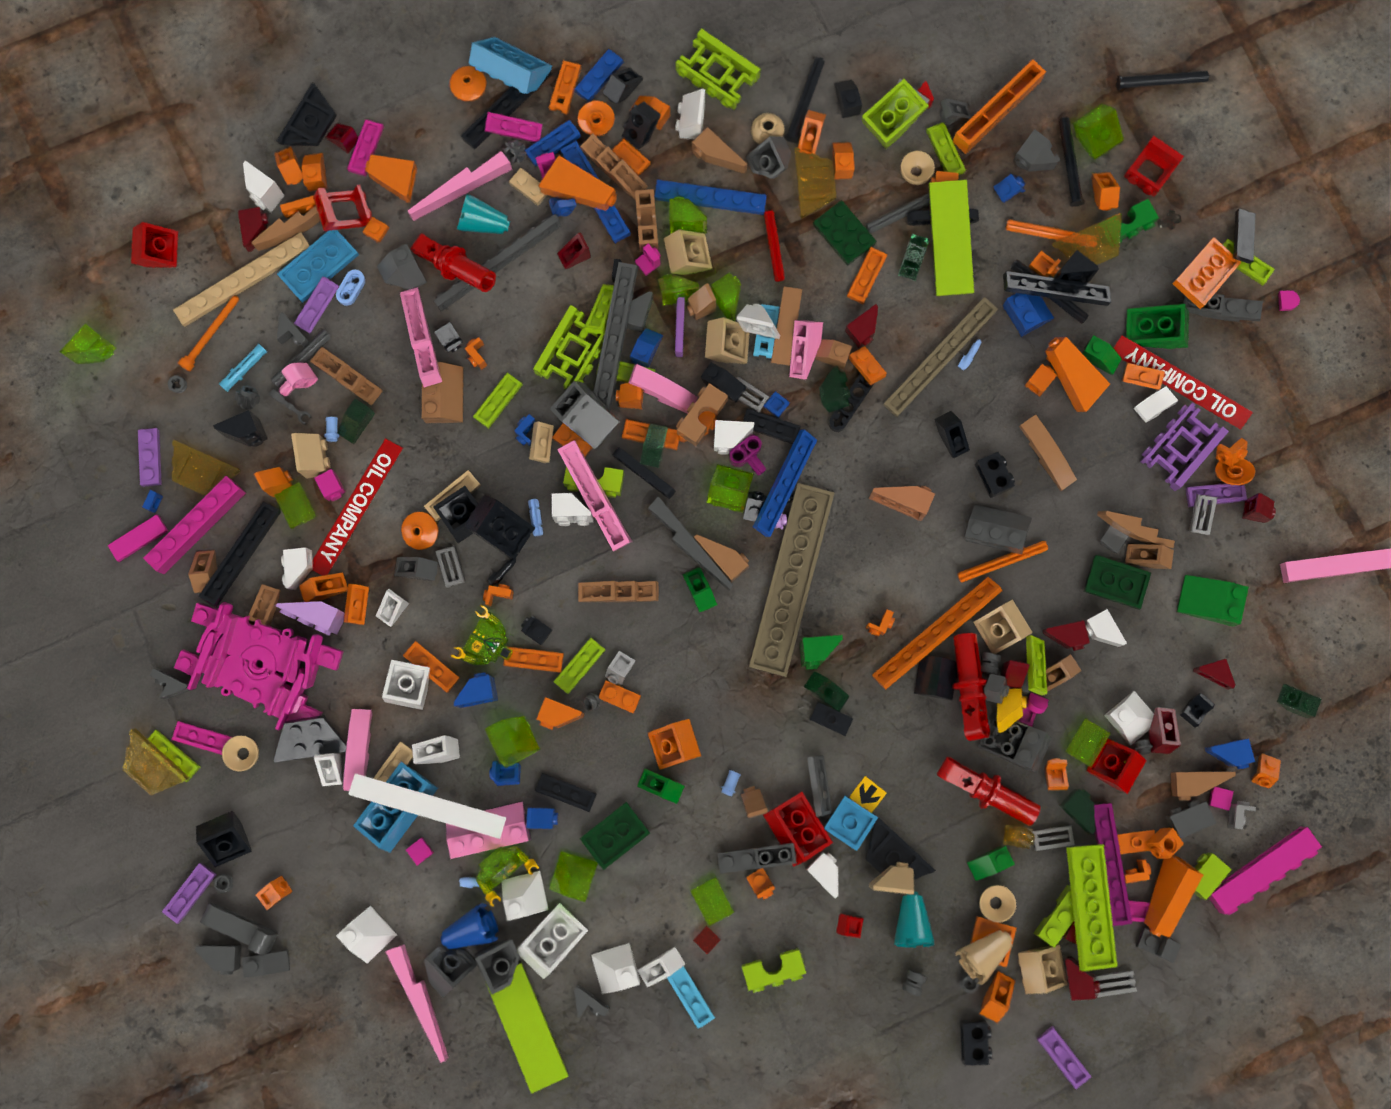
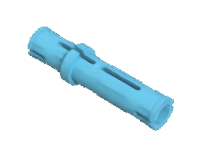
(242, 368)

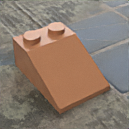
(909, 500)

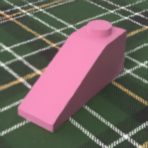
(805, 344)

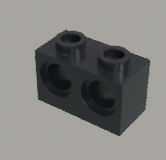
(640, 125)
(989, 476)
(970, 1043)

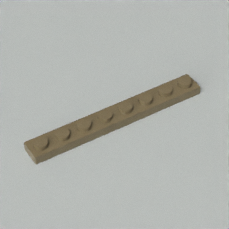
(940, 357)

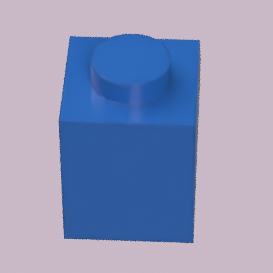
(645, 348)
(1233, 753)
(541, 818)

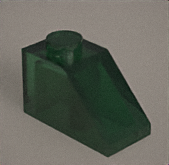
(355, 421)
(654, 445)
(826, 691)
(1080, 809)

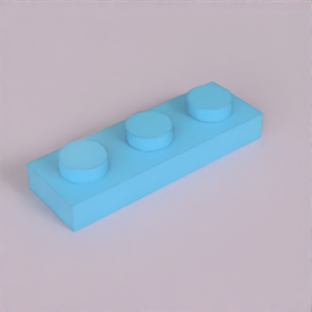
(691, 997)

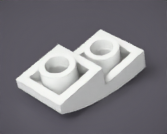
(1155, 404)

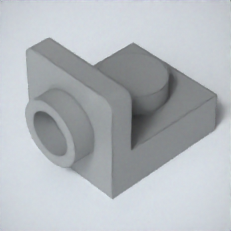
(619, 668)
(1236, 814)

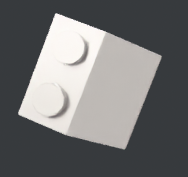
(692, 115)
(261, 188)
(406, 684)

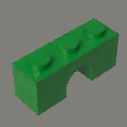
(1142, 218)

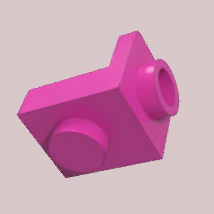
(545, 162)
(649, 260)

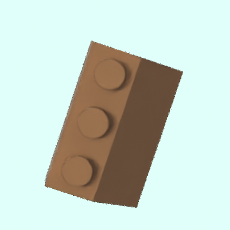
(445, 399)

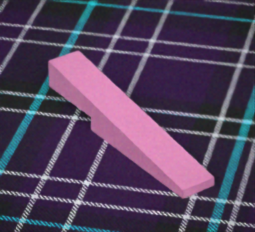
(461, 184)
(420, 337)
(594, 496)
(1335, 565)
(419, 998)

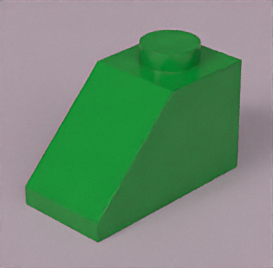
(1101, 355)
(700, 589)
(660, 786)
(990, 863)

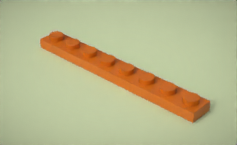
(937, 633)

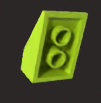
(894, 113)

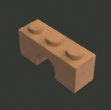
(646, 218)
(710, 400)

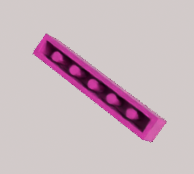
(194, 525)
(1264, 870)

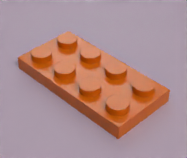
(1206, 273)

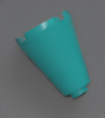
(481, 217)
(913, 923)

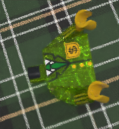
(486, 641)
(499, 866)

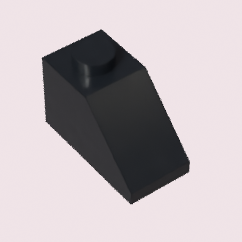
(622, 85)
(848, 98)
(723, 381)
(952, 433)

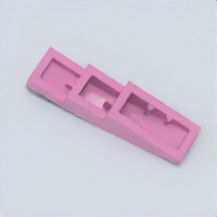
(662, 388)
(357, 746)

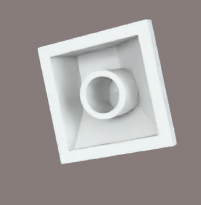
(757, 321)
(730, 434)
(1131, 718)
(524, 895)
(367, 935)
(616, 969)

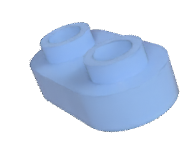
(348, 287)

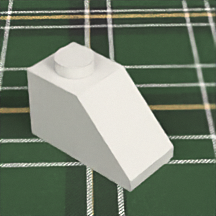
(1104, 629)
(436, 750)
(825, 872)
(661, 967)

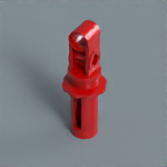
(454, 263)
(971, 687)
(989, 791)

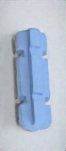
(535, 517)

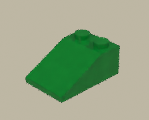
(1159, 326)
(1213, 600)

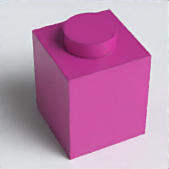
(330, 485)

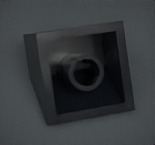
(243, 428)
(456, 511)
(222, 839)

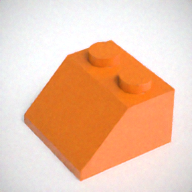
(556, 714)
(674, 744)

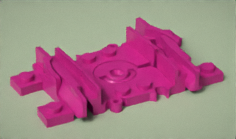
(239, 672)

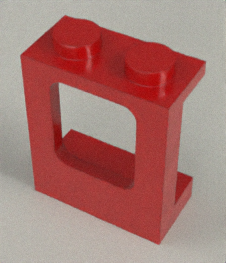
(1160, 155)
(327, 217)

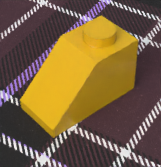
(1010, 709)

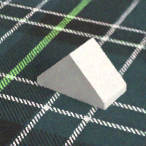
(391, 608)
(329, 768)

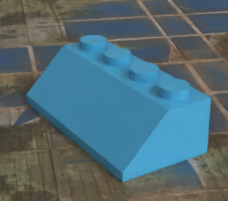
(509, 64)
(386, 824)

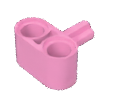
(297, 376)

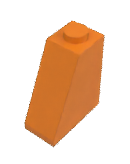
(393, 174)

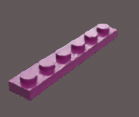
(1107, 834)

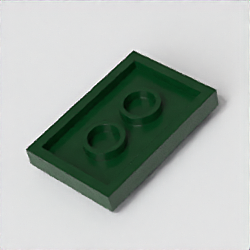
(844, 232)
(1117, 582)
(615, 836)

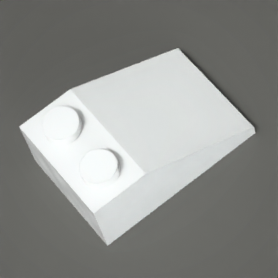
(551, 941)

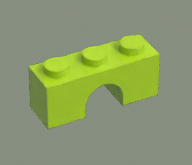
(610, 482)
(1056, 924)
(758, 977)

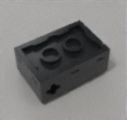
(499, 526)

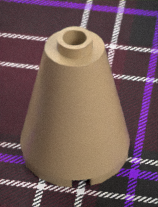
(984, 955)

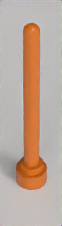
(188, 361)

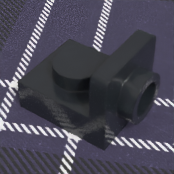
(535, 630)

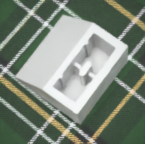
(569, 509)

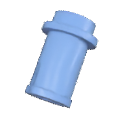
(331, 429)
(730, 783)

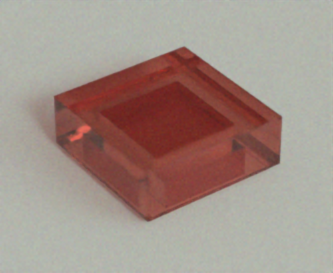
(706, 939)

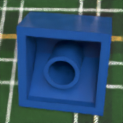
(1027, 312)
(477, 691)

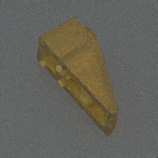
(1018, 836)

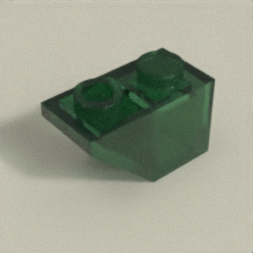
(913, 257)
(834, 391)
(1298, 701)

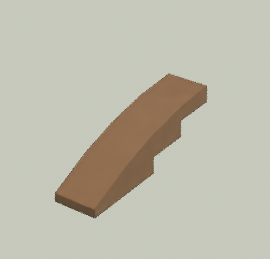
(612, 166)
(281, 232)
(788, 314)
(346, 376)
(1048, 452)
(1132, 527)
(618, 591)
(264, 605)

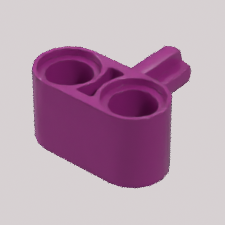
(748, 454)

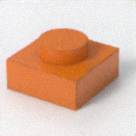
(376, 229)

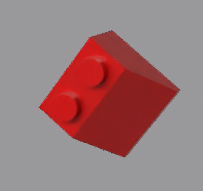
(154, 246)
(1117, 766)

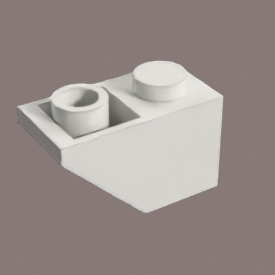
(296, 565)

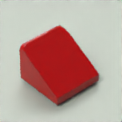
(925, 90)
(849, 925)

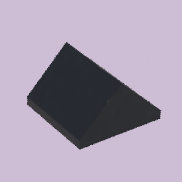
(1078, 268)
(936, 677)

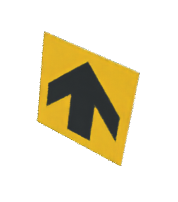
(867, 794)

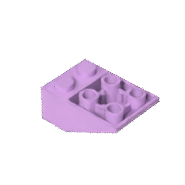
(315, 613)

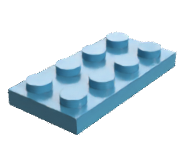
(322, 258)

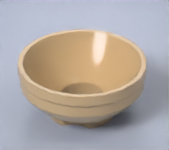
(760, 134)
(920, 160)
(231, 750)
(1007, 907)

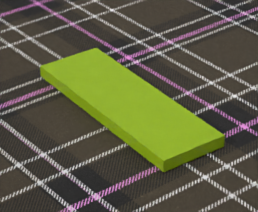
(951, 238)
(1091, 907)
(529, 1032)

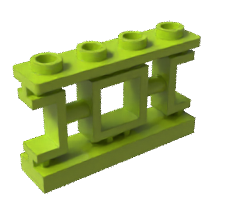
(726, 58)
(560, 343)

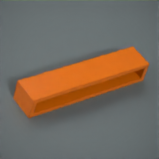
(999, 106)

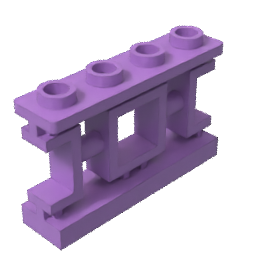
(1195, 455)

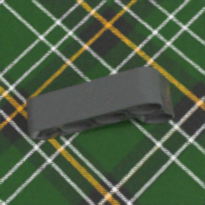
(240, 928)

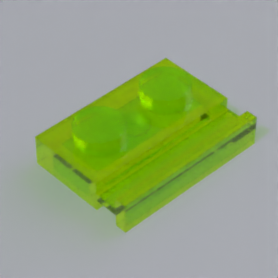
(295, 505)
(1087, 742)
(712, 901)

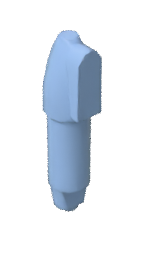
(967, 359)
(468, 882)

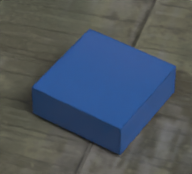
(776, 404)
(152, 501)

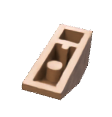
(715, 151)
(727, 560)
(1195, 783)
(753, 802)

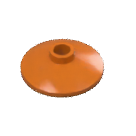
(471, 90)
(592, 111)
(1239, 474)
(428, 530)

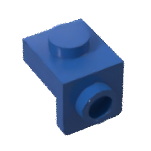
(1009, 187)
(562, 207)
(524, 427)
(505, 776)

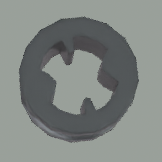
(171, 385)

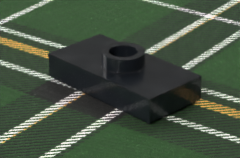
(831, 719)

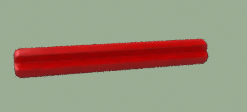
(774, 245)

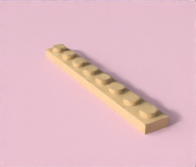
(241, 280)

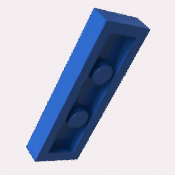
(598, 75)
(553, 141)

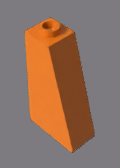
(570, 182)
(1077, 375)
(1171, 895)

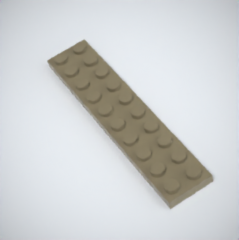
(791, 580)

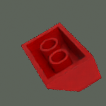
(797, 824)

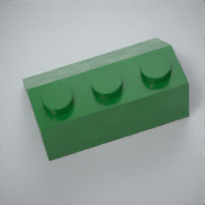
(816, 650)

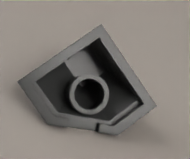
(1036, 154)
(770, 157)
(401, 269)
(498, 964)
(448, 968)

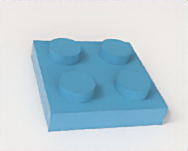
(850, 823)

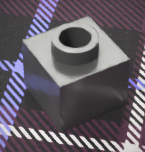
(996, 688)

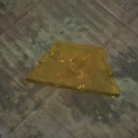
(814, 181)
(1096, 242)
(198, 469)
(150, 766)

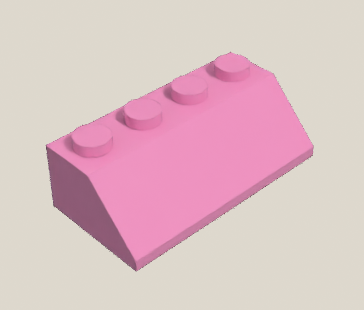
(467, 842)

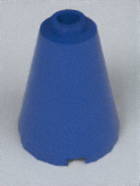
(471, 929)

